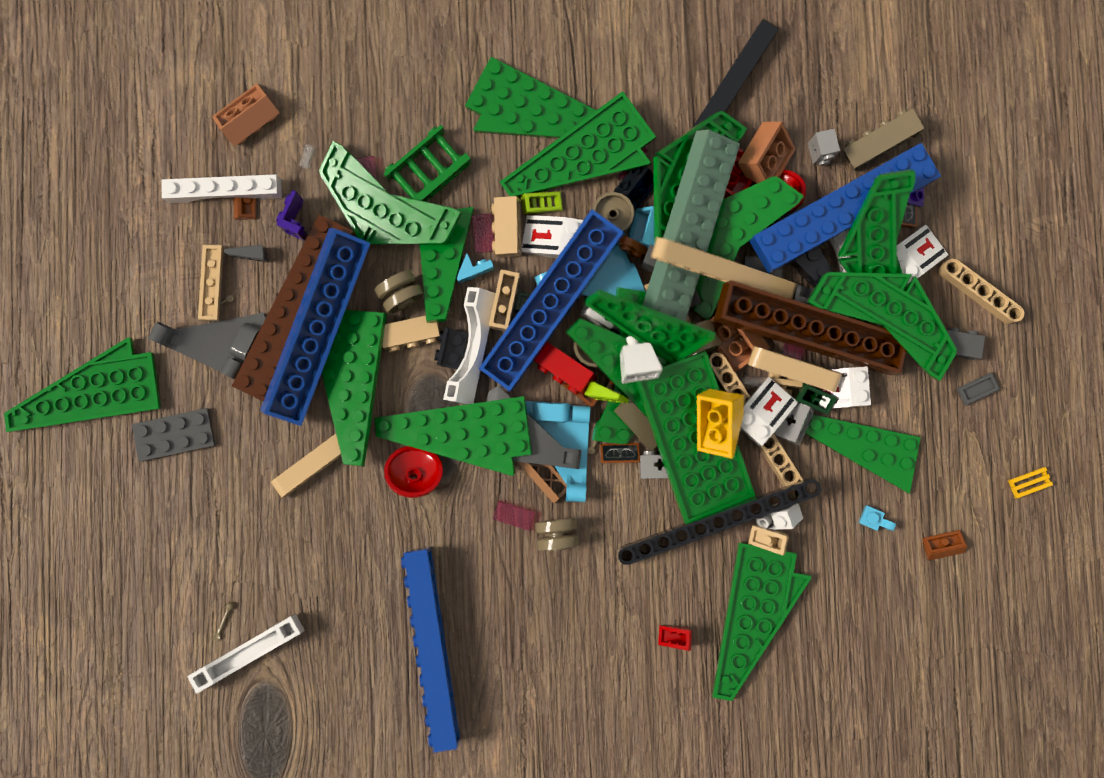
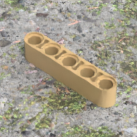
(990, 292)
(794, 369)
(307, 467)

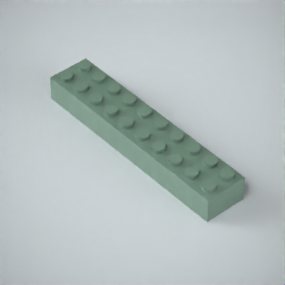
(692, 219)

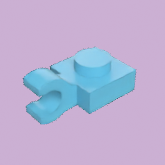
(874, 518)

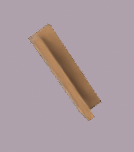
(541, 481)

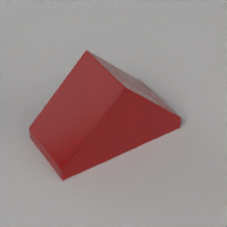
(675, 637)

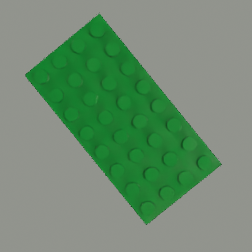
(699, 479)

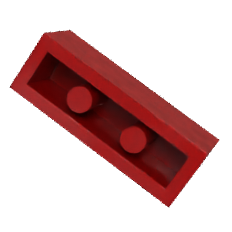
(564, 369)

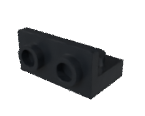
(636, 185)
(451, 349)

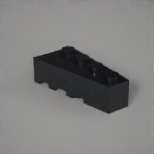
(810, 265)

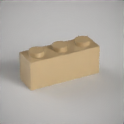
(507, 226)
(504, 300)
(410, 333)

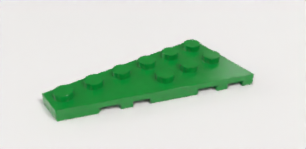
(440, 269)
(668, 336)
(875, 449)

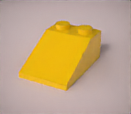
(719, 422)

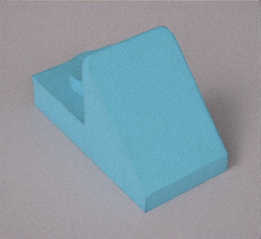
(469, 272)

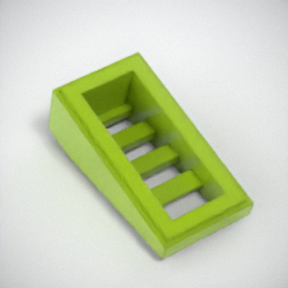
(542, 209)
(602, 393)

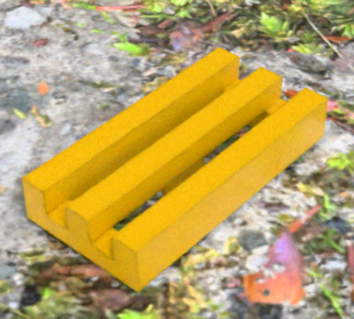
(1045, 477)

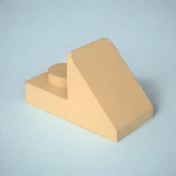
(769, 539)

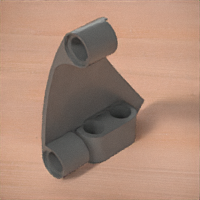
(215, 344)
(544, 447)

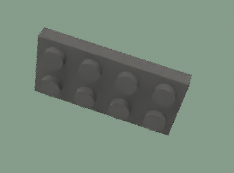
(173, 434)

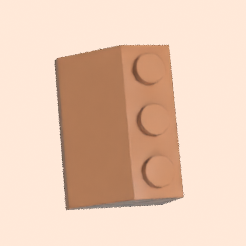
(245, 115)
(767, 152)
(737, 344)

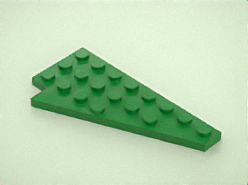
(522, 105)
(594, 148)
(604, 350)
(351, 380)
(758, 603)

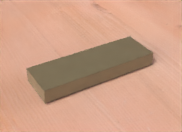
(637, 423)

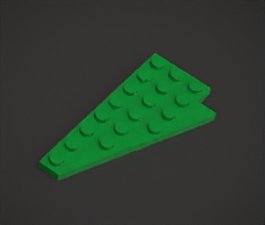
(104, 387)
(473, 433)

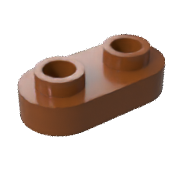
(634, 247)

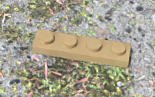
(210, 283)

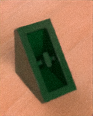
(816, 398)

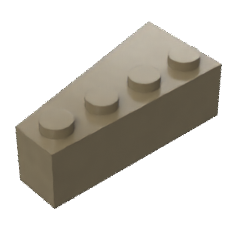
(883, 139)

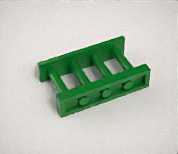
(446, 175)

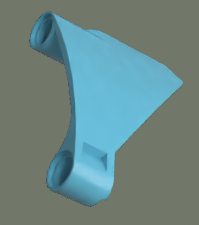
(614, 273)
(570, 428)

